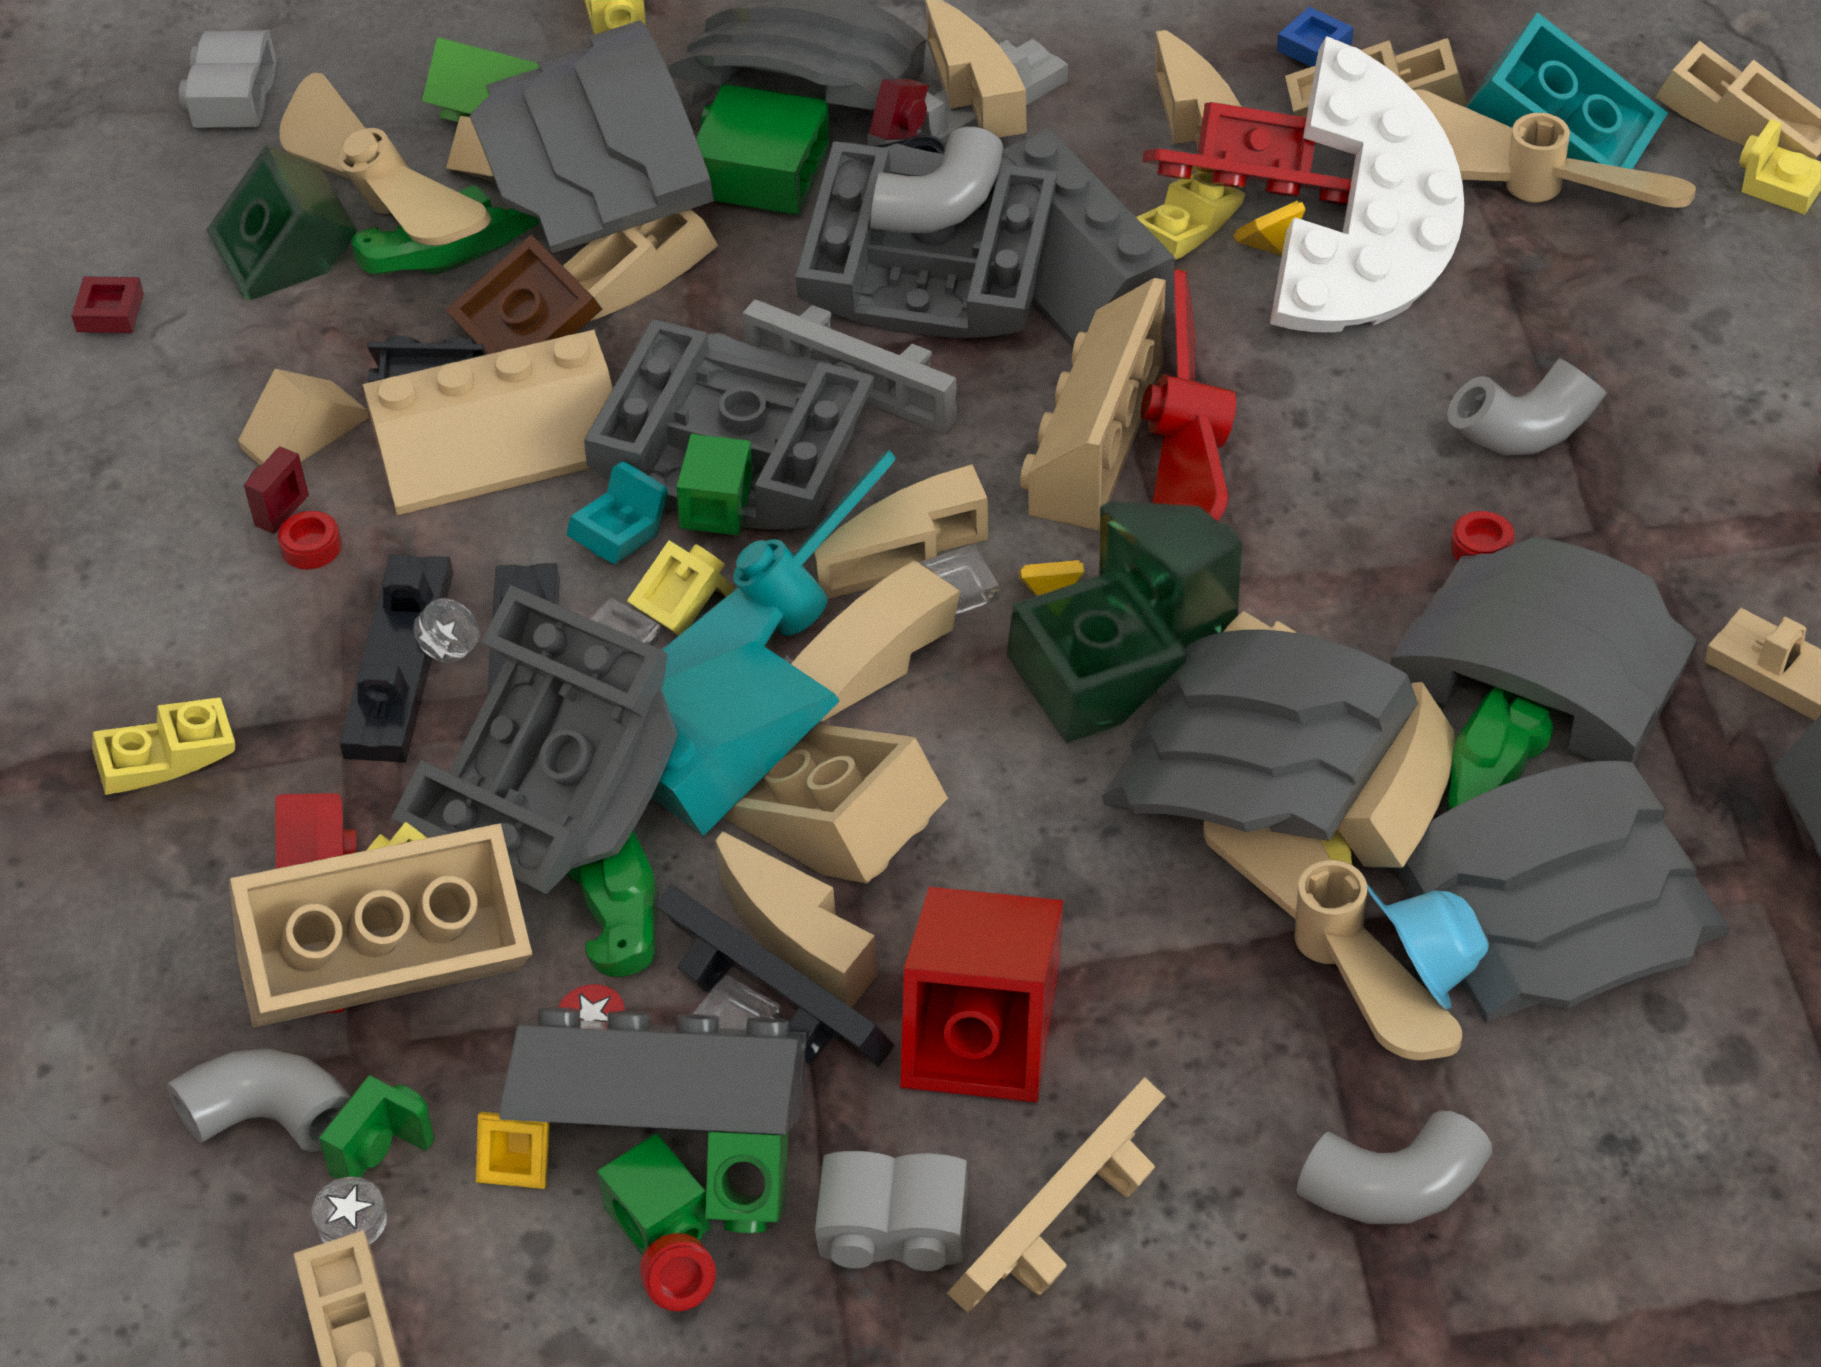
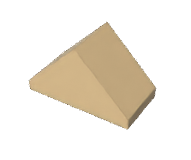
(299, 416)

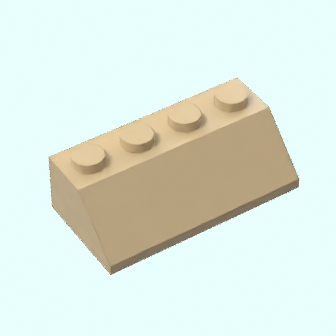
(1097, 409)
(488, 420)
(377, 924)

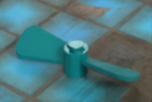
(770, 593)

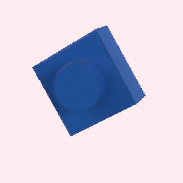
(1307, 32)

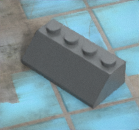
(1090, 244)
(656, 1073)

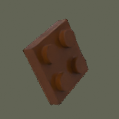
(523, 301)

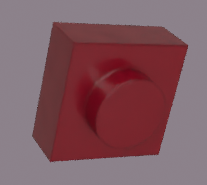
(899, 109)
(107, 304)
(276, 489)

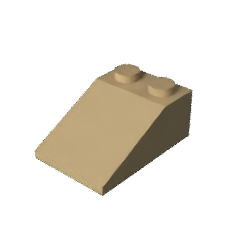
(843, 801)

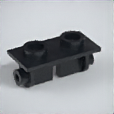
(407, 355)

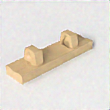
(1757, 655)
(1019, 1246)
(347, 1304)

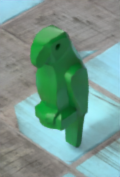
(394, 251)
(1496, 745)
(622, 902)

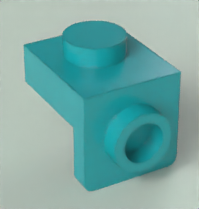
(622, 516)

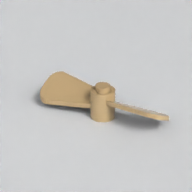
(329, 134)
(1535, 161)
(1329, 918)

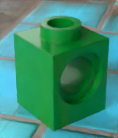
(714, 484)
(652, 1194)
(724, 1202)

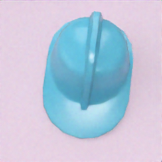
(1439, 938)

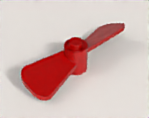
(1192, 421)

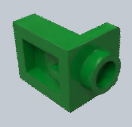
(366, 1125)

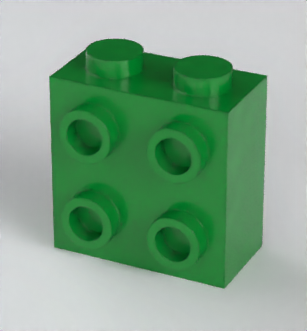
(763, 147)

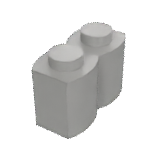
(229, 78)
(892, 1209)

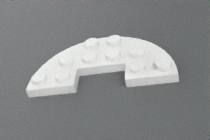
(1400, 204)

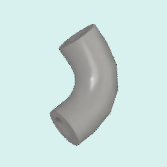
(945, 195)
(1525, 422)
(258, 1086)
(1397, 1184)

